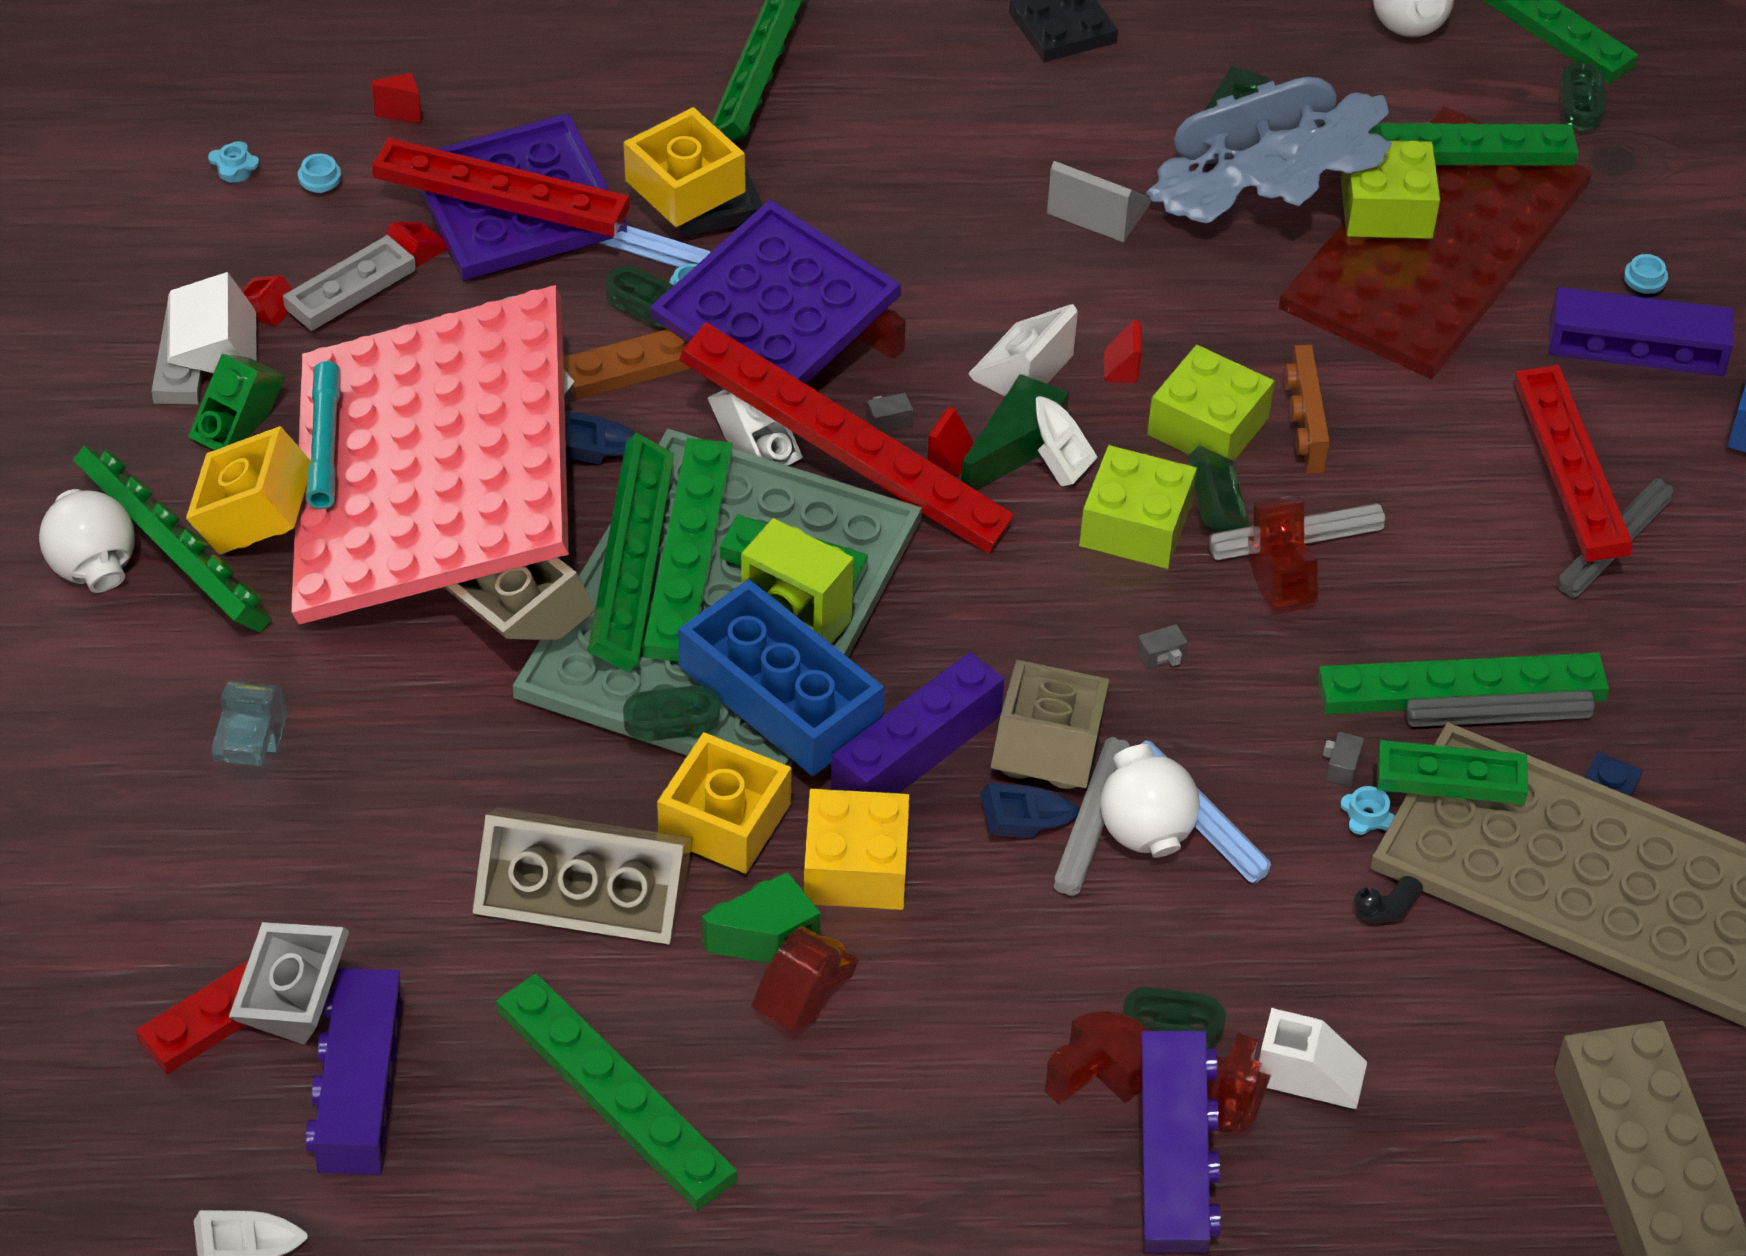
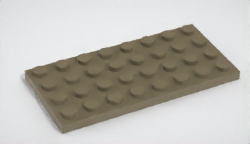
(1586, 877)

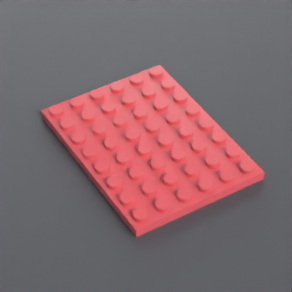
(438, 456)

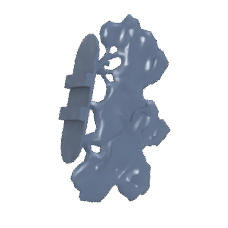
(1272, 144)

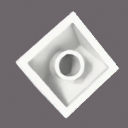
(209, 321)
(1030, 348)

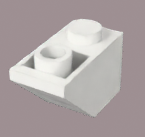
(753, 430)
(1311, 1060)

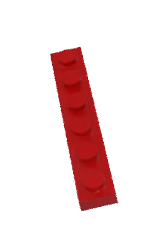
(501, 187)
(1573, 464)

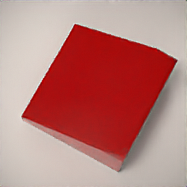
(396, 98)
(417, 240)
(267, 298)
(1123, 355)
(949, 442)

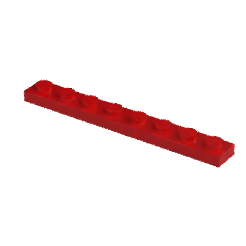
(846, 437)

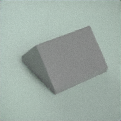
(1094, 202)
(289, 978)

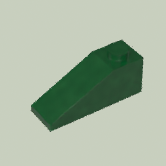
(1011, 433)

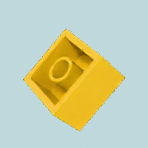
(684, 166)
(249, 491)
(725, 801)
(856, 849)

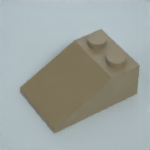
(1049, 724)

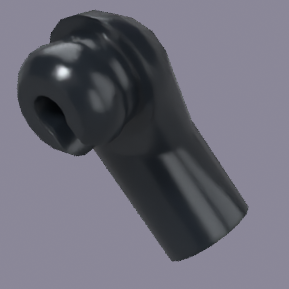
(1388, 908)

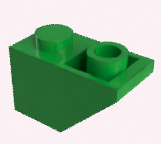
(235, 401)
(759, 920)

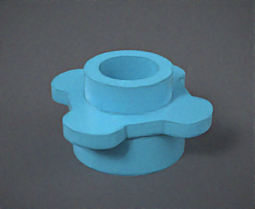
(234, 162)
(1367, 800)

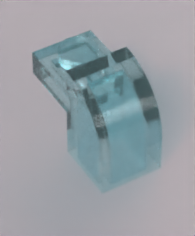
(249, 722)

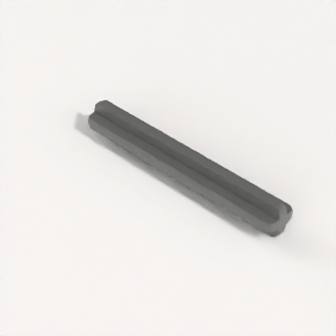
(1636, 518)
(1500, 708)

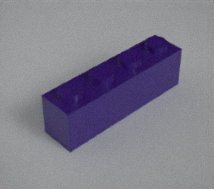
(1641, 331)
(921, 730)
(357, 1072)
(1176, 1142)

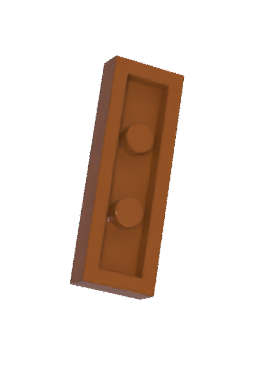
(625, 363)
(1307, 409)

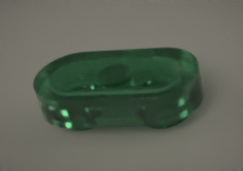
(1582, 96)
(635, 291)
(671, 713)
(1176, 1011)

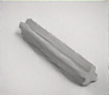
(1316, 529)
(1087, 824)

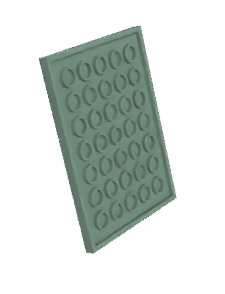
(584, 687)

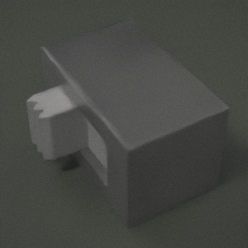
(890, 412)
(1162, 647)
(1344, 758)

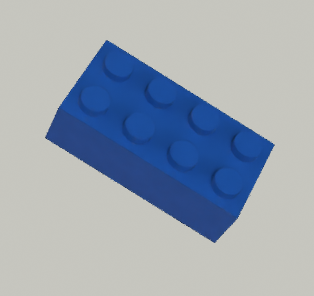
(779, 675)

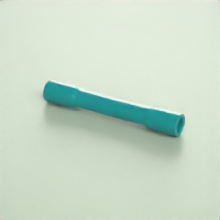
(321, 471)

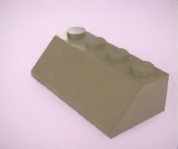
(528, 601)
(581, 875)

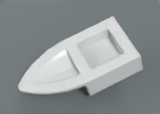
(1064, 444)
(245, 1234)

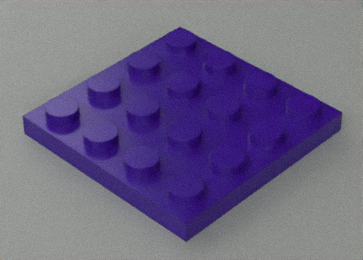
(494, 239)
(780, 293)

